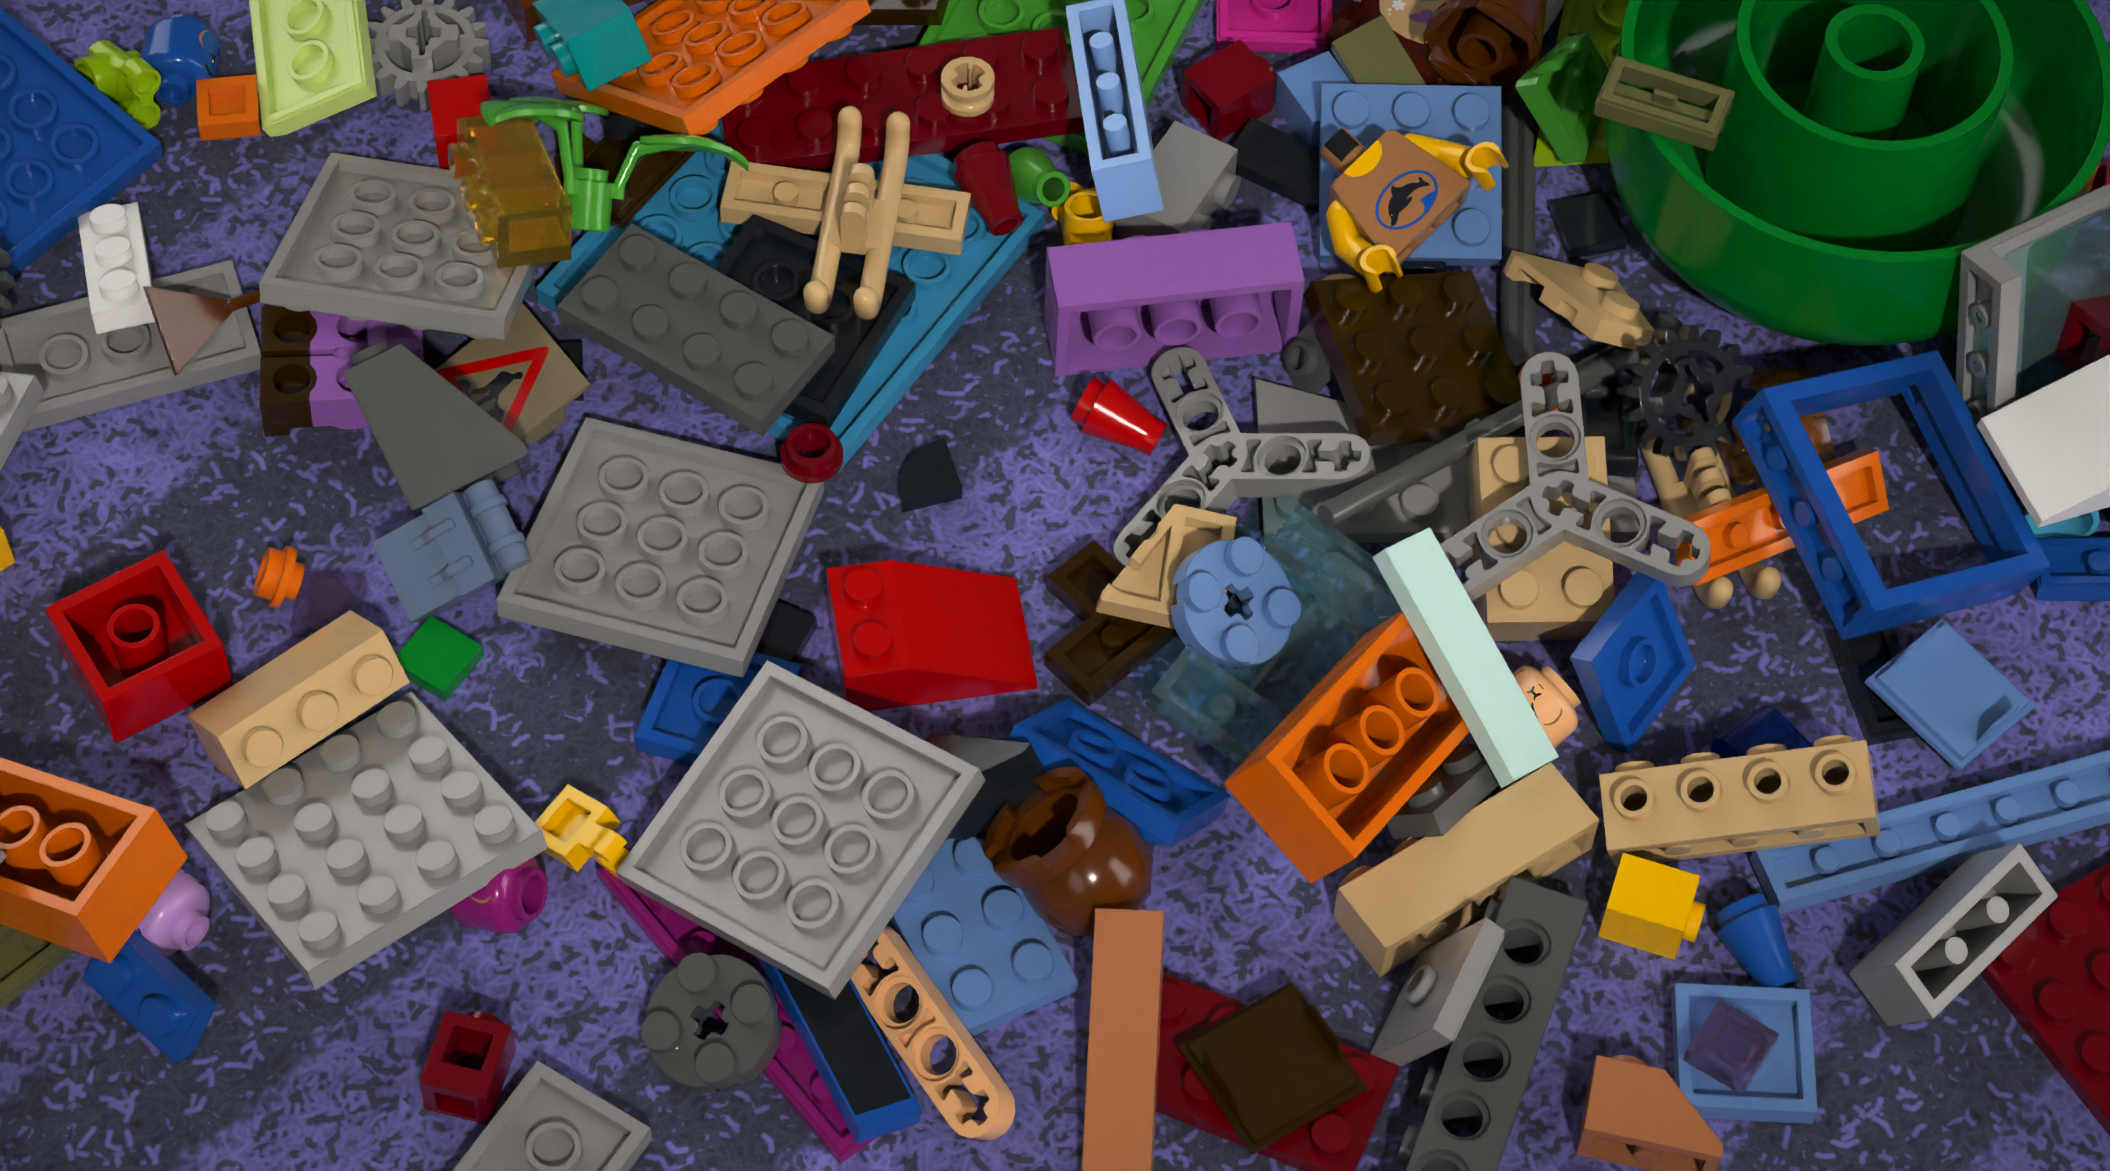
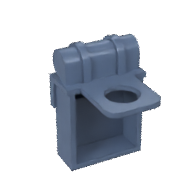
(452, 551)

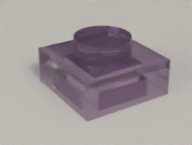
(324, 599)

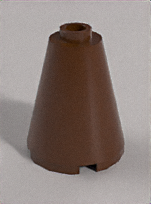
(1486, 41)

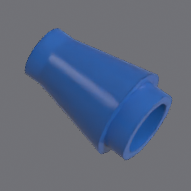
(1758, 941)

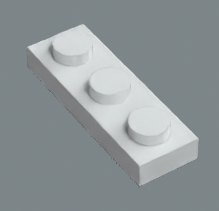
(116, 266)

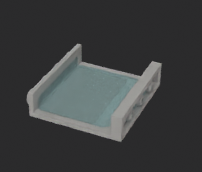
(2019, 297)

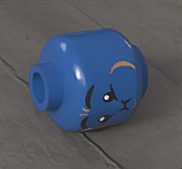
(181, 52)

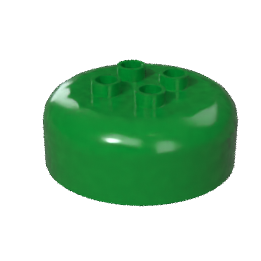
(1860, 151)

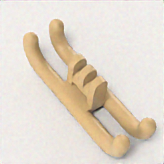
(855, 219)
(1703, 487)

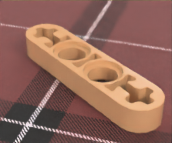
(917, 1037)

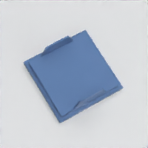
(1950, 694)

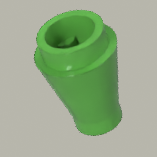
(1038, 178)

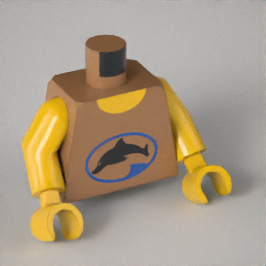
(1397, 195)

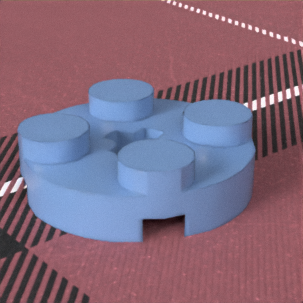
(1265, 597)

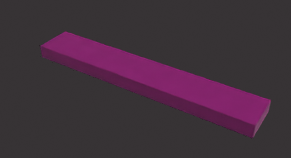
(791, 1067)

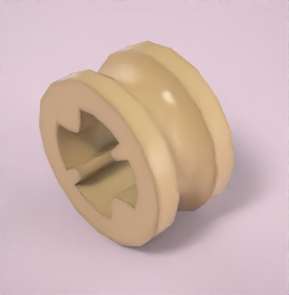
(970, 71)

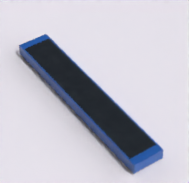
(849, 1057)

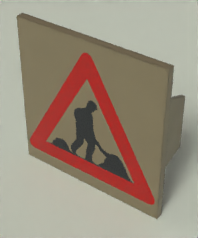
(518, 379)

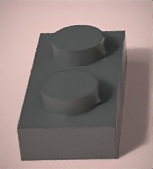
(1445, 796)

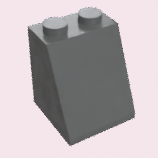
(429, 428)

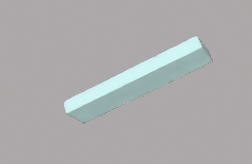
(1465, 657)

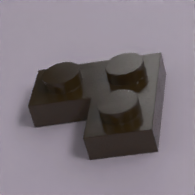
(1104, 645)

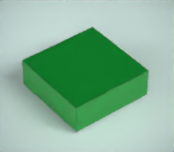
(439, 658)

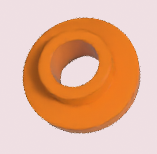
(278, 576)

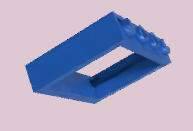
(1823, 527)

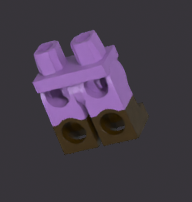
(306, 363)

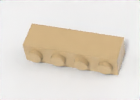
(1448, 879)

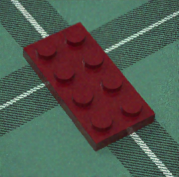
(1325, 1144)

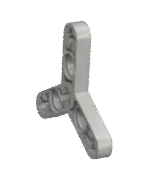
(1250, 451)
(1569, 474)

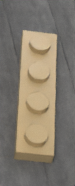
(797, 200)

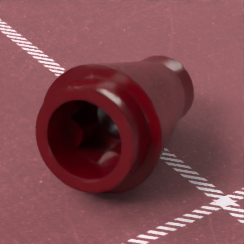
(990, 180)

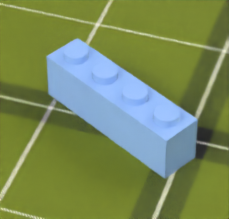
(1114, 109)

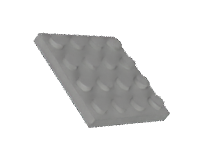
(393, 250)
(661, 547)
(801, 828)
(365, 838)

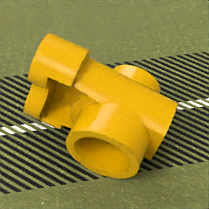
(1082, 217)

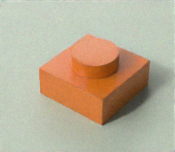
(228, 107)

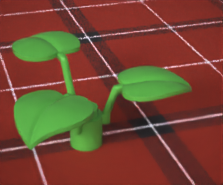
(587, 187)

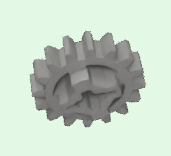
(424, 46)

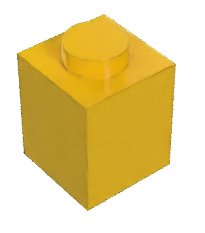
(1652, 907)

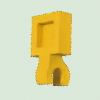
(582, 829)

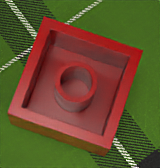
(139, 646)

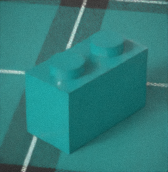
(590, 39)

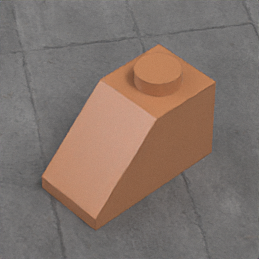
(1643, 1120)

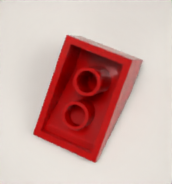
(926, 634)

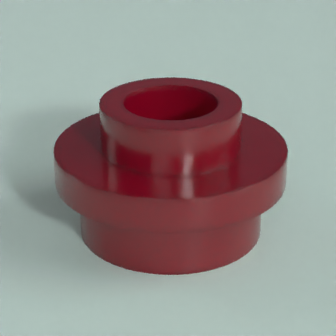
(807, 441)

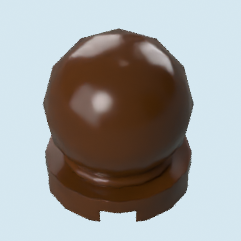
(1070, 852)

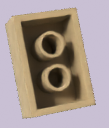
(1564, 588)

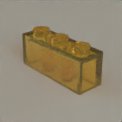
(511, 191)

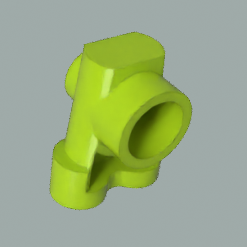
(123, 79)

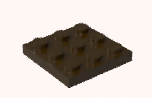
(1414, 354)

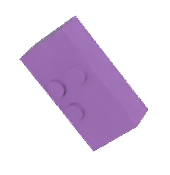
(1193, 289)

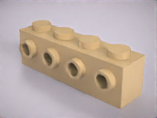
(1740, 801)

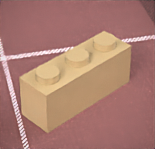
(298, 699)

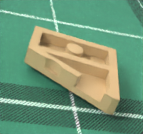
(1586, 297)
(1145, 585)

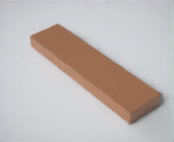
(1123, 1040)

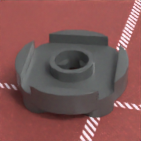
(699, 987)

